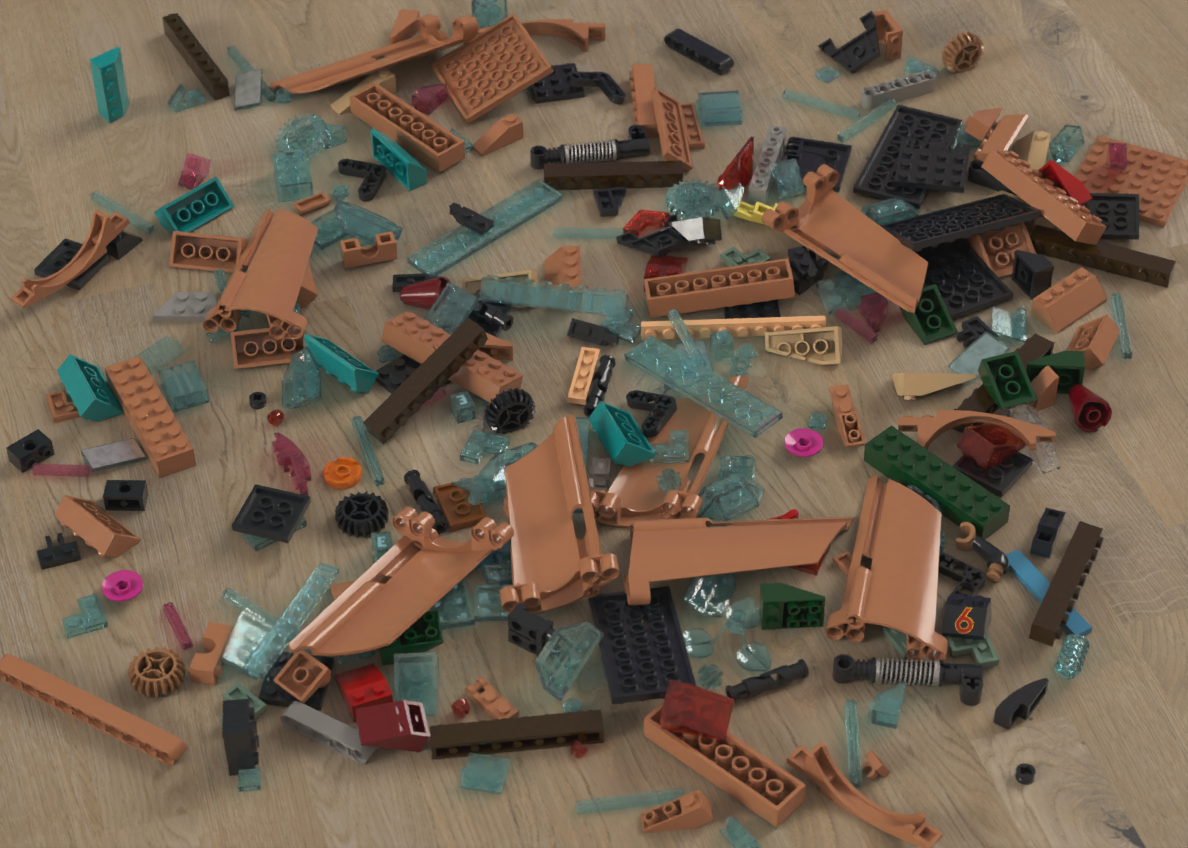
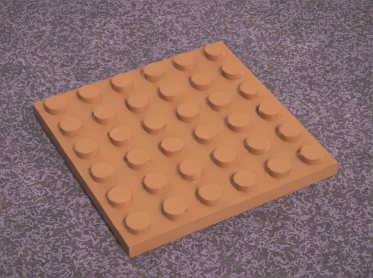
(491, 68)
(1151, 174)

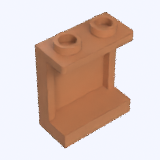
(889, 33)

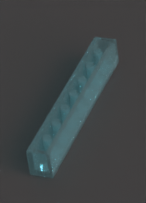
(554, 297)

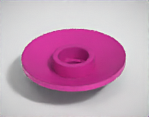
(803, 442)
(122, 585)

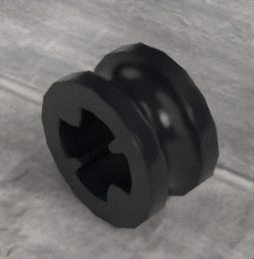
(257, 400)
(1022, 769)

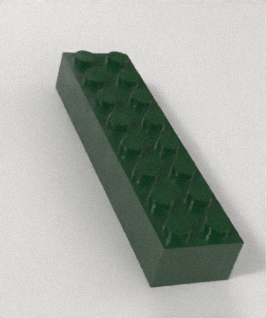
(957, 494)

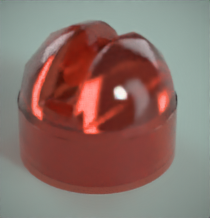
(275, 417)
(460, 707)
(578, 749)

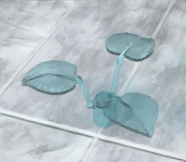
(740, 616)

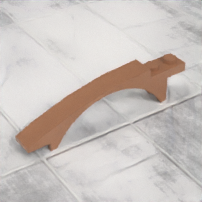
(566, 29)
(101, 233)
(932, 427)
(822, 770)

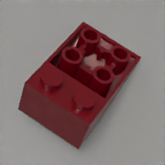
(393, 726)

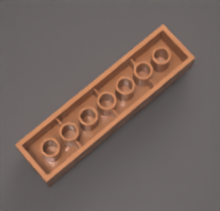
(407, 127)
(1044, 196)
(719, 287)
(420, 339)
(150, 417)
(733, 768)

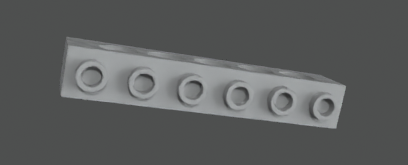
(770, 154)

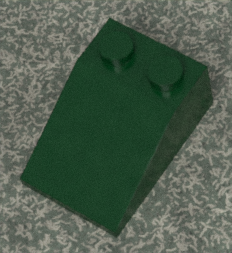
(931, 317)
(1066, 364)
(1006, 380)

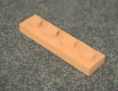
(583, 375)

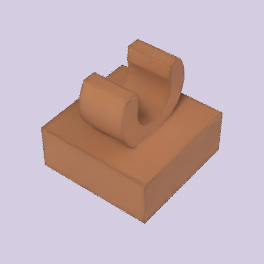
(876, 765)

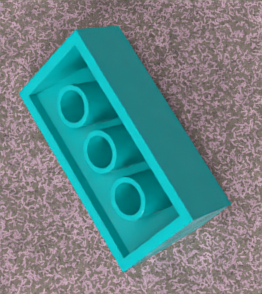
(110, 84)
(397, 161)
(195, 207)
(341, 364)
(88, 389)
(620, 435)

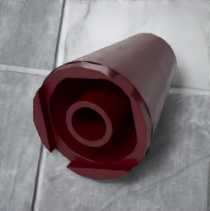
(423, 293)
(1088, 409)

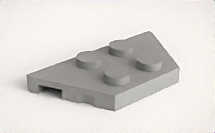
(186, 307)

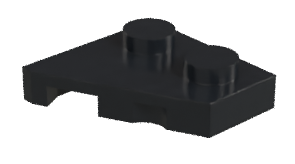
(609, 200)

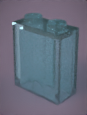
(719, 108)
(183, 386)

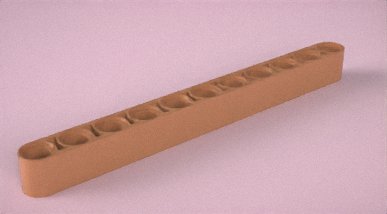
(91, 710)

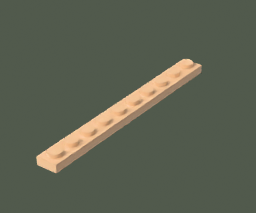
(737, 327)

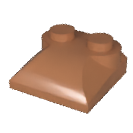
(303, 675)

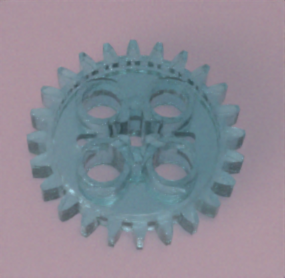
(303, 134)
(692, 199)

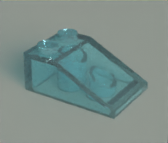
(417, 679)

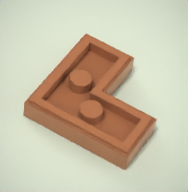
(60, 407)

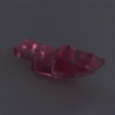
(293, 462)

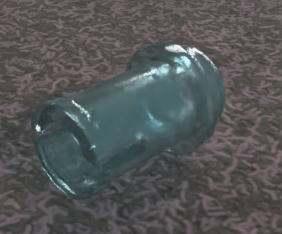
(212, 337)

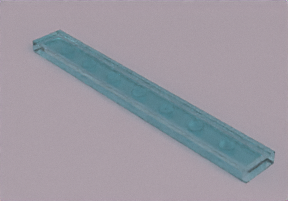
(291, 620)

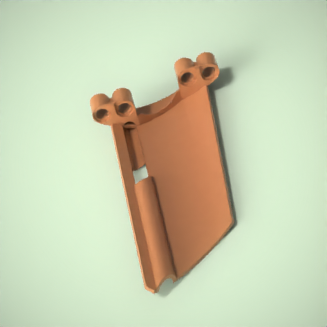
(426, 43)
(863, 246)
(275, 271)
(635, 489)
(690, 550)
(546, 557)
(420, 572)
(901, 588)

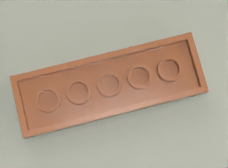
(671, 128)

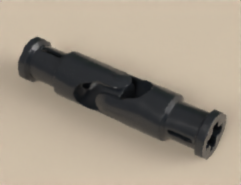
(493, 315)
(600, 383)
(425, 499)
(755, 685)

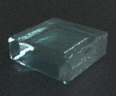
(827, 74)
(249, 779)

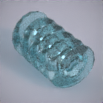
(1071, 656)

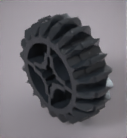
(510, 411)
(366, 516)

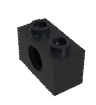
(30, 450)
(125, 495)

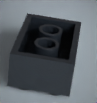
(239, 735)

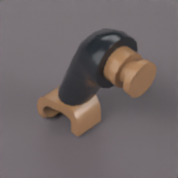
(995, 558)

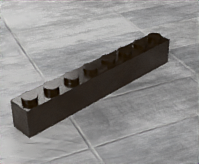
(196, 56)
(613, 174)
(1103, 256)
(425, 380)
(982, 401)
(1066, 584)
(516, 734)

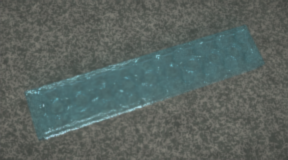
(506, 216)
(704, 386)

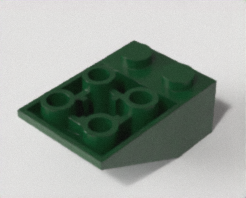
(789, 607)
(418, 638)

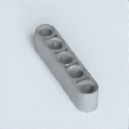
(898, 89)
(326, 731)

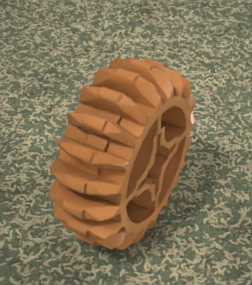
(962, 52)
(156, 672)

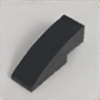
(1047, 532)
(1020, 703)

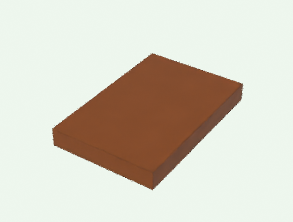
(456, 507)

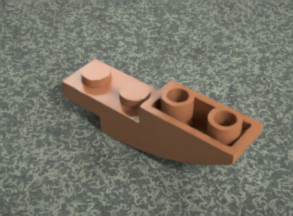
(845, 416)

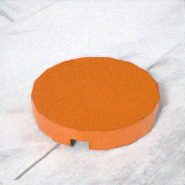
(343, 473)

